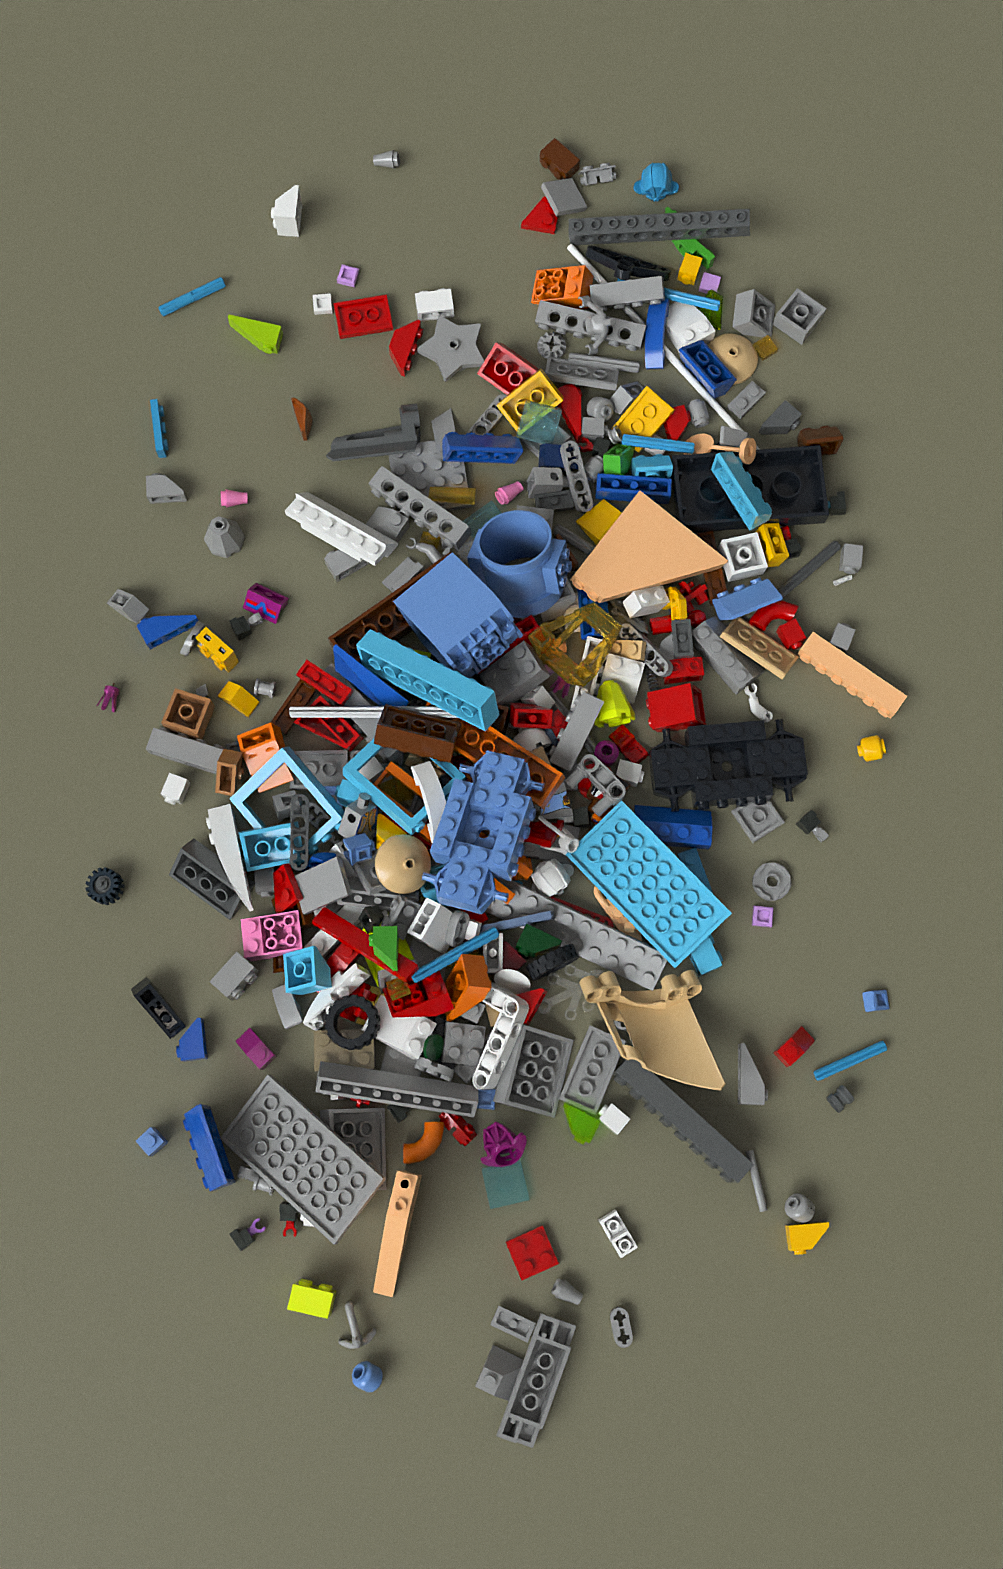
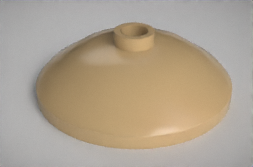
(744, 361)
(392, 866)

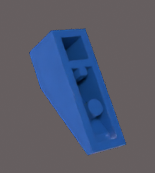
(163, 628)

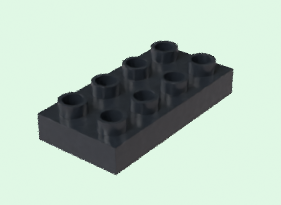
(787, 478)

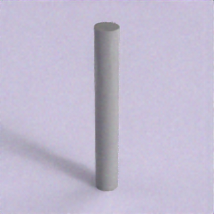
(757, 1182)

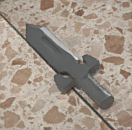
(636, 621)

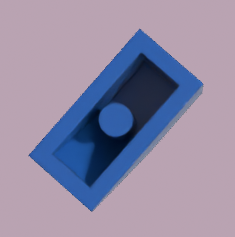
(193, 1043)

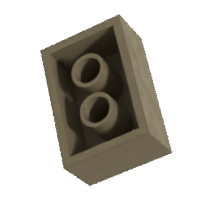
(329, 1052)

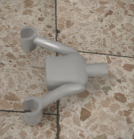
(596, 324)

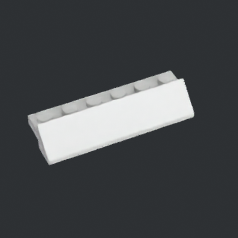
(340, 529)

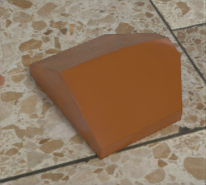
(303, 417)

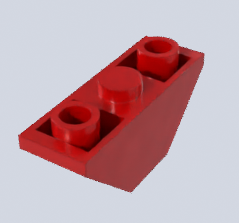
(404, 345)

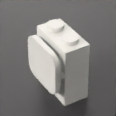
(431, 925)

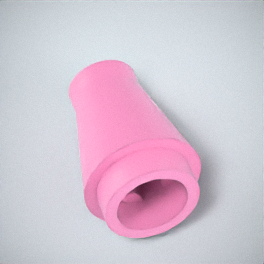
(508, 493)
(232, 498)

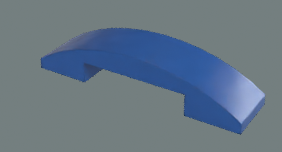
(655, 335)

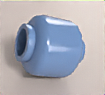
(367, 1376)

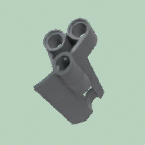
(381, 441)

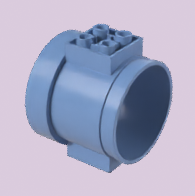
(523, 587)

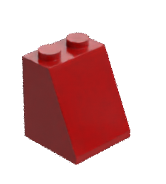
(676, 708)

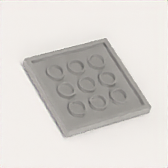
(426, 470)

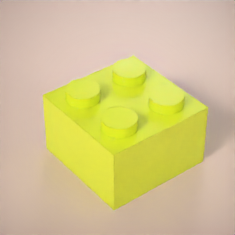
(312, 1299)

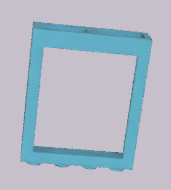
(288, 756)
(409, 824)

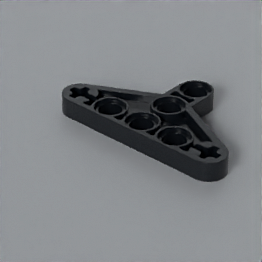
(625, 265)

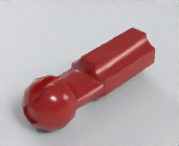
(663, 624)

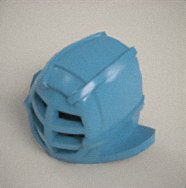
(656, 182)

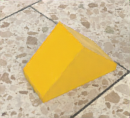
(238, 698)

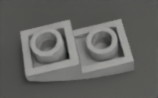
(287, 1007)

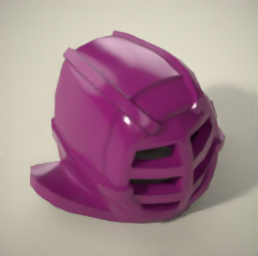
(501, 1140)

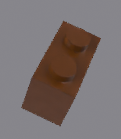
(559, 160)

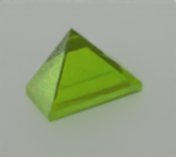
(714, 317)

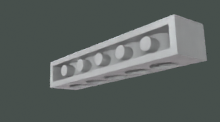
(547, 309)
(384, 479)

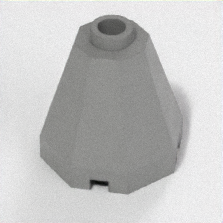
(224, 537)

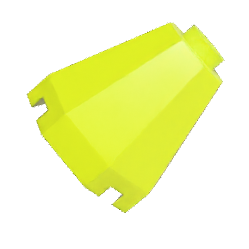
(616, 706)

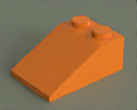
(467, 984)

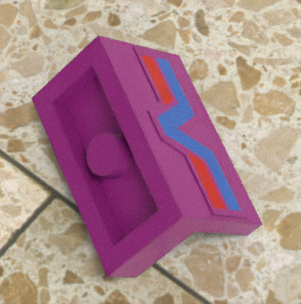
(265, 602)

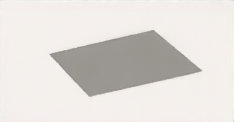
(442, 425)

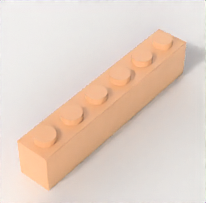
(851, 675)

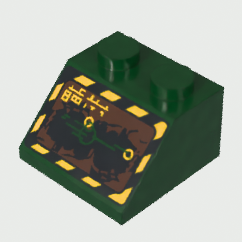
(536, 942)

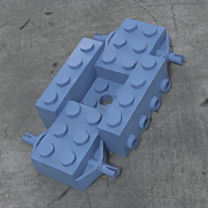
(493, 804)

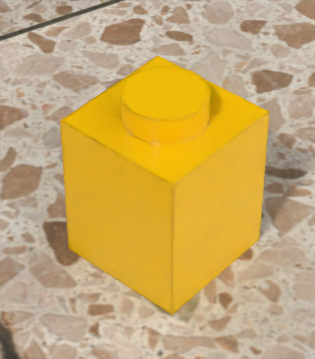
(689, 269)

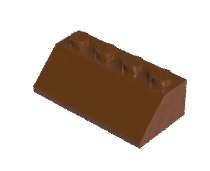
(417, 733)

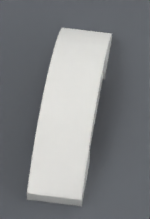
(432, 794)

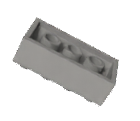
(728, 662)

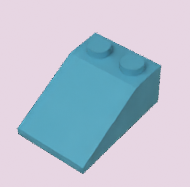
(268, 846)

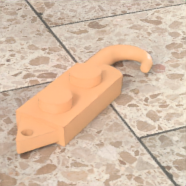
(618, 919)

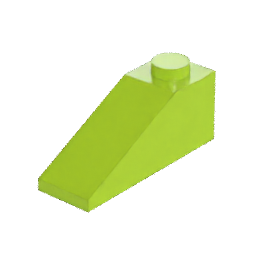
(261, 334)

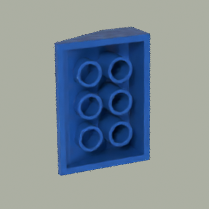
(209, 1147)

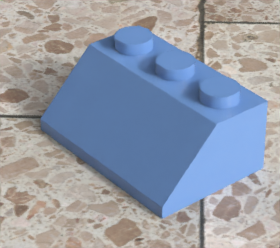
(745, 599)

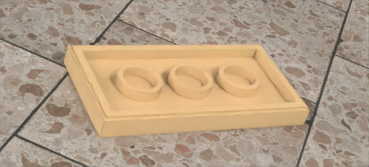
(759, 647)

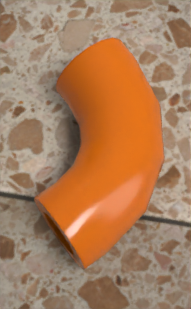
(425, 1145)

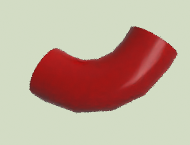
(777, 610)

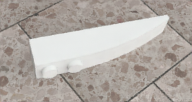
(228, 847)
(326, 943)

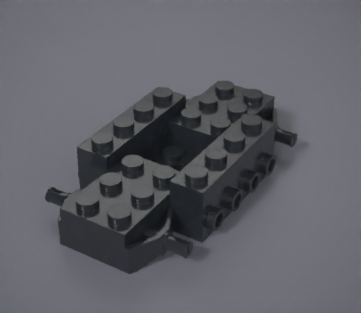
(755, 762)

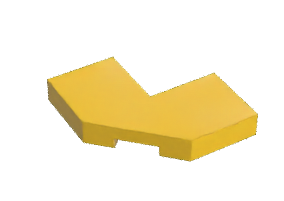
(677, 604)

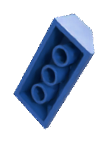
(481, 448)
(680, 828)

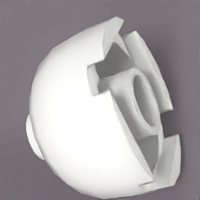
(532, 738)

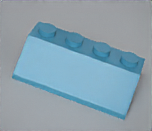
(741, 490)

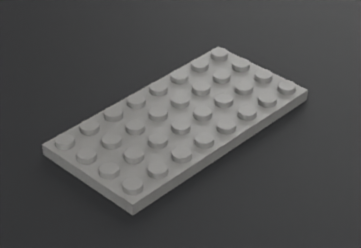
(303, 1159)

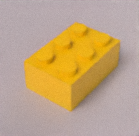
(536, 389)

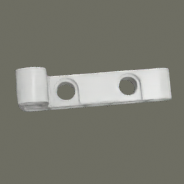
(505, 1030)

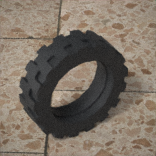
(552, 962)
(332, 1020)

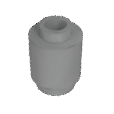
(698, 413)
(593, 467)

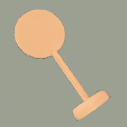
(705, 443)

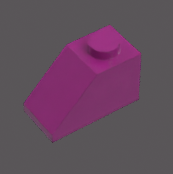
(255, 1049)

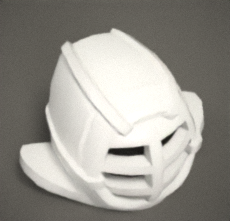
(551, 877)

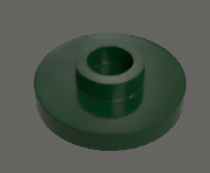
(433, 1047)

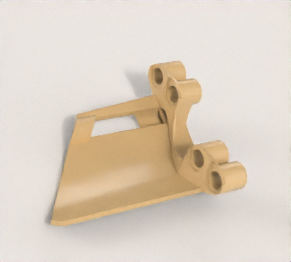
(659, 1025)

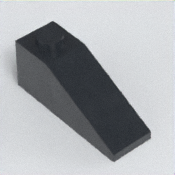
(158, 1007)

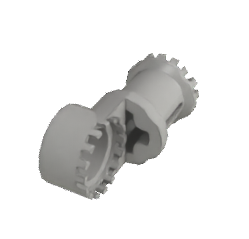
(259, 1182)

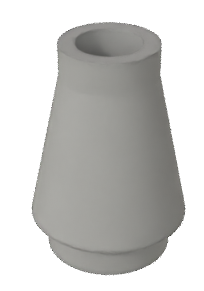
(387, 159)
(565, 1291)

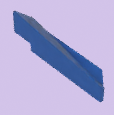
(365, 680)

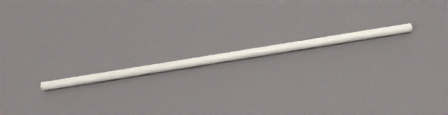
(669, 355)

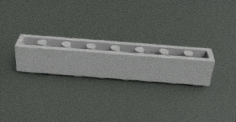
(396, 1089)

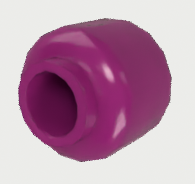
(608, 747)

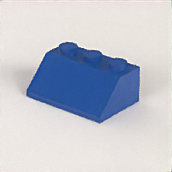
(707, 368)

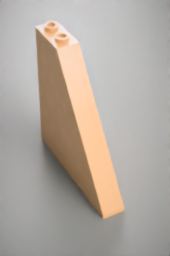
(643, 552)
(396, 1231)

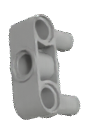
(602, 779)

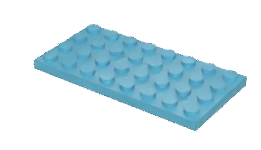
(648, 884)

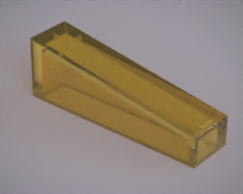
(453, 495)

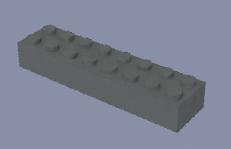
(684, 1120)

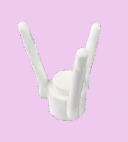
(567, 841)

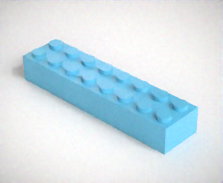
(428, 680)

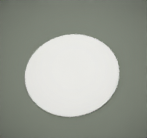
(512, 981)

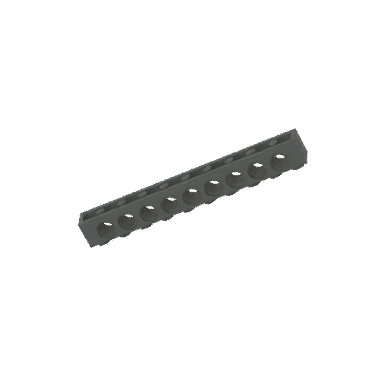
(659, 227)

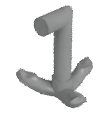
(357, 1340)

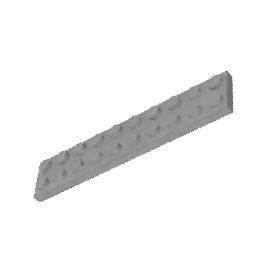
(589, 936)

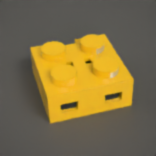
(215, 648)

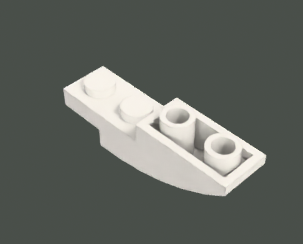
(342, 985)

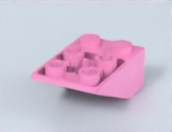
(271, 935)

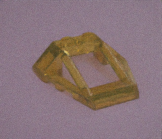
(558, 661)

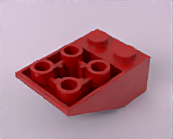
(426, 999)

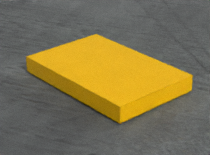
(644, 415)

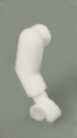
(755, 707)

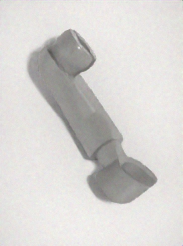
(430, 550)

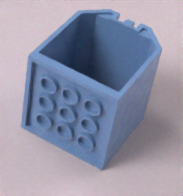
(458, 617)

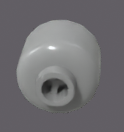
(600, 408)
(799, 1208)

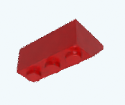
(506, 368)

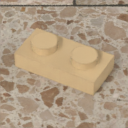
(629, 649)

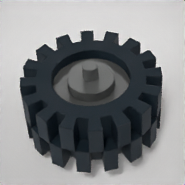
(104, 886)

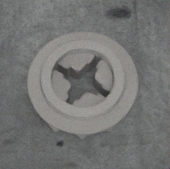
(544, 349)

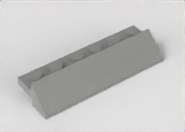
(537, 1381)

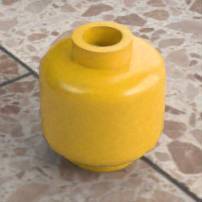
(871, 748)

